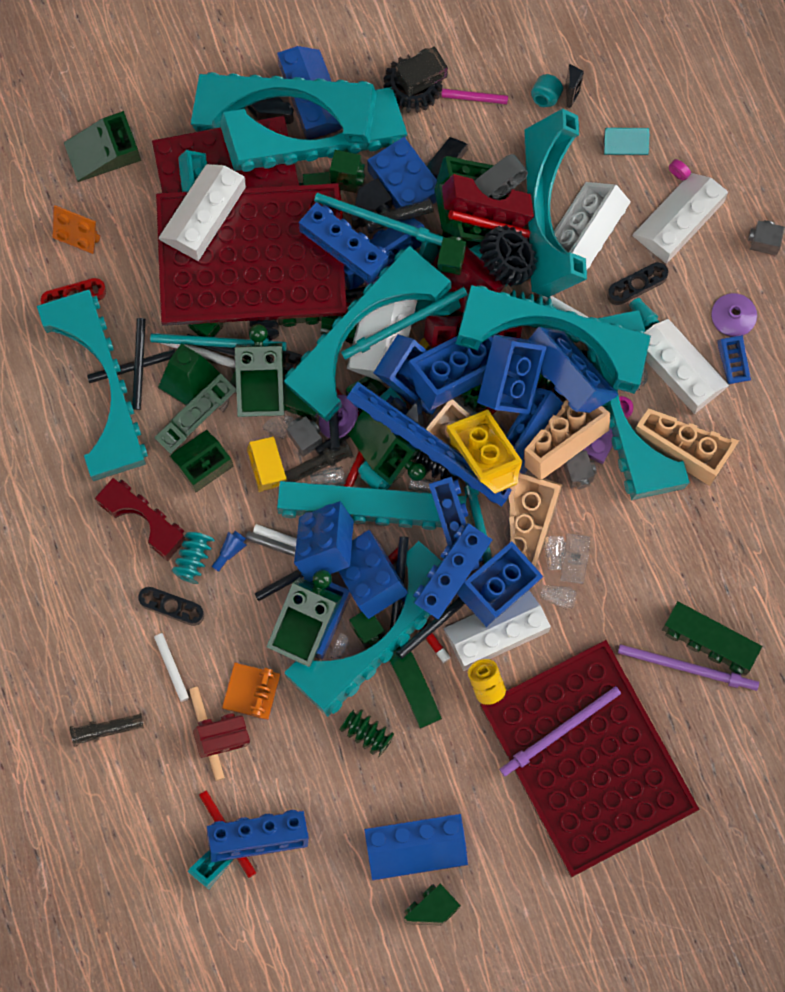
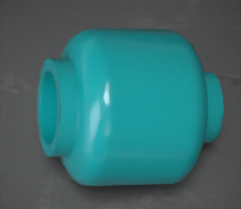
(547, 90)

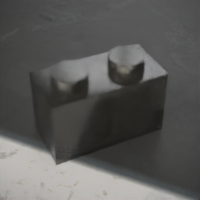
(421, 71)

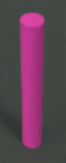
(474, 96)

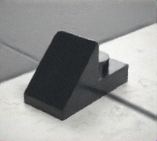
(413, 413)

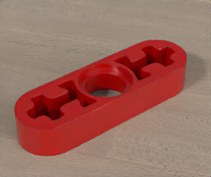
(87, 284)

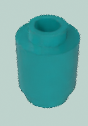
(372, 478)

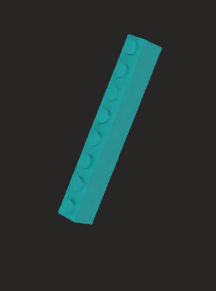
(362, 504)

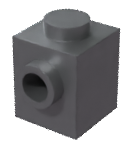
(766, 237)
(304, 435)
(580, 470)

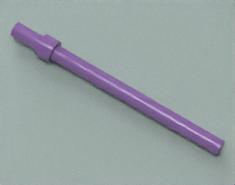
(732, 679)
(522, 758)

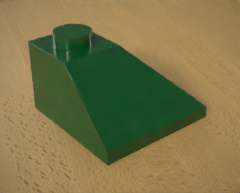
(186, 375)

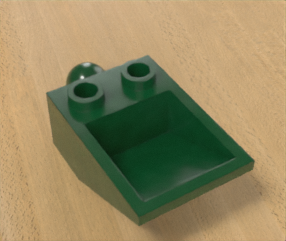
(259, 381)
(384, 449)
(302, 623)

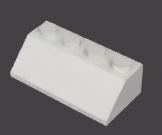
(203, 210)
(680, 216)
(591, 219)
(366, 362)
(682, 366)
(514, 627)

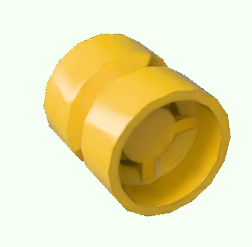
(486, 681)

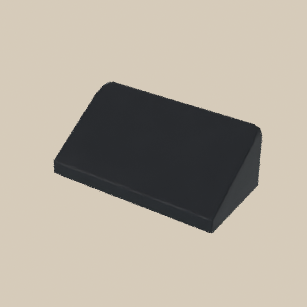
(573, 84)
(451, 148)

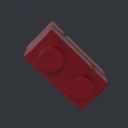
(221, 735)

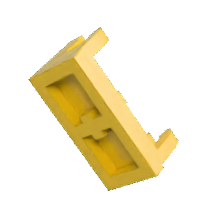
(266, 463)

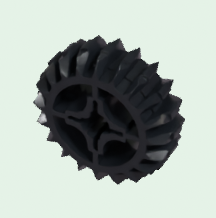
(412, 102)
(508, 255)

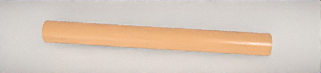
(201, 715)

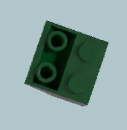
(201, 460)
(433, 909)

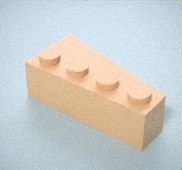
(564, 438)
(701, 451)

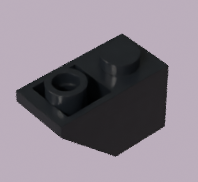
(272, 108)
(372, 198)

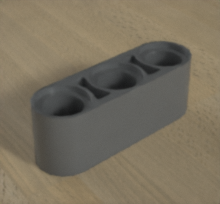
(502, 177)

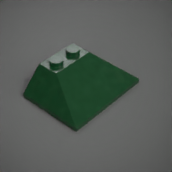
(467, 169)

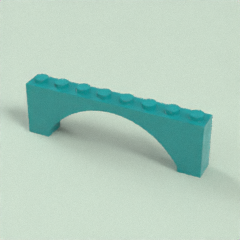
(347, 102)
(255, 146)
(544, 150)
(406, 279)
(618, 348)
(118, 445)
(644, 469)
(334, 681)

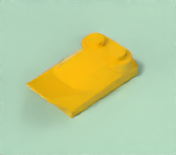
(486, 450)

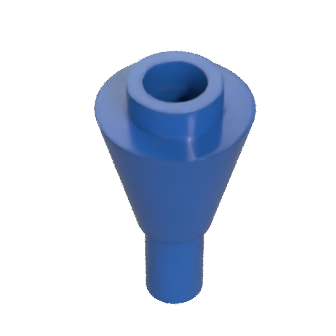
(232, 545)

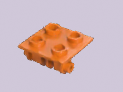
(74, 229)
(251, 691)

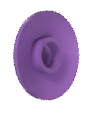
(732, 324)
(346, 418)

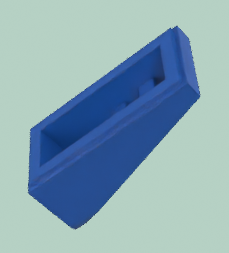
(724, 354)

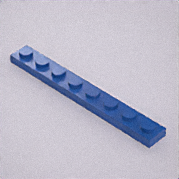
(421, 439)

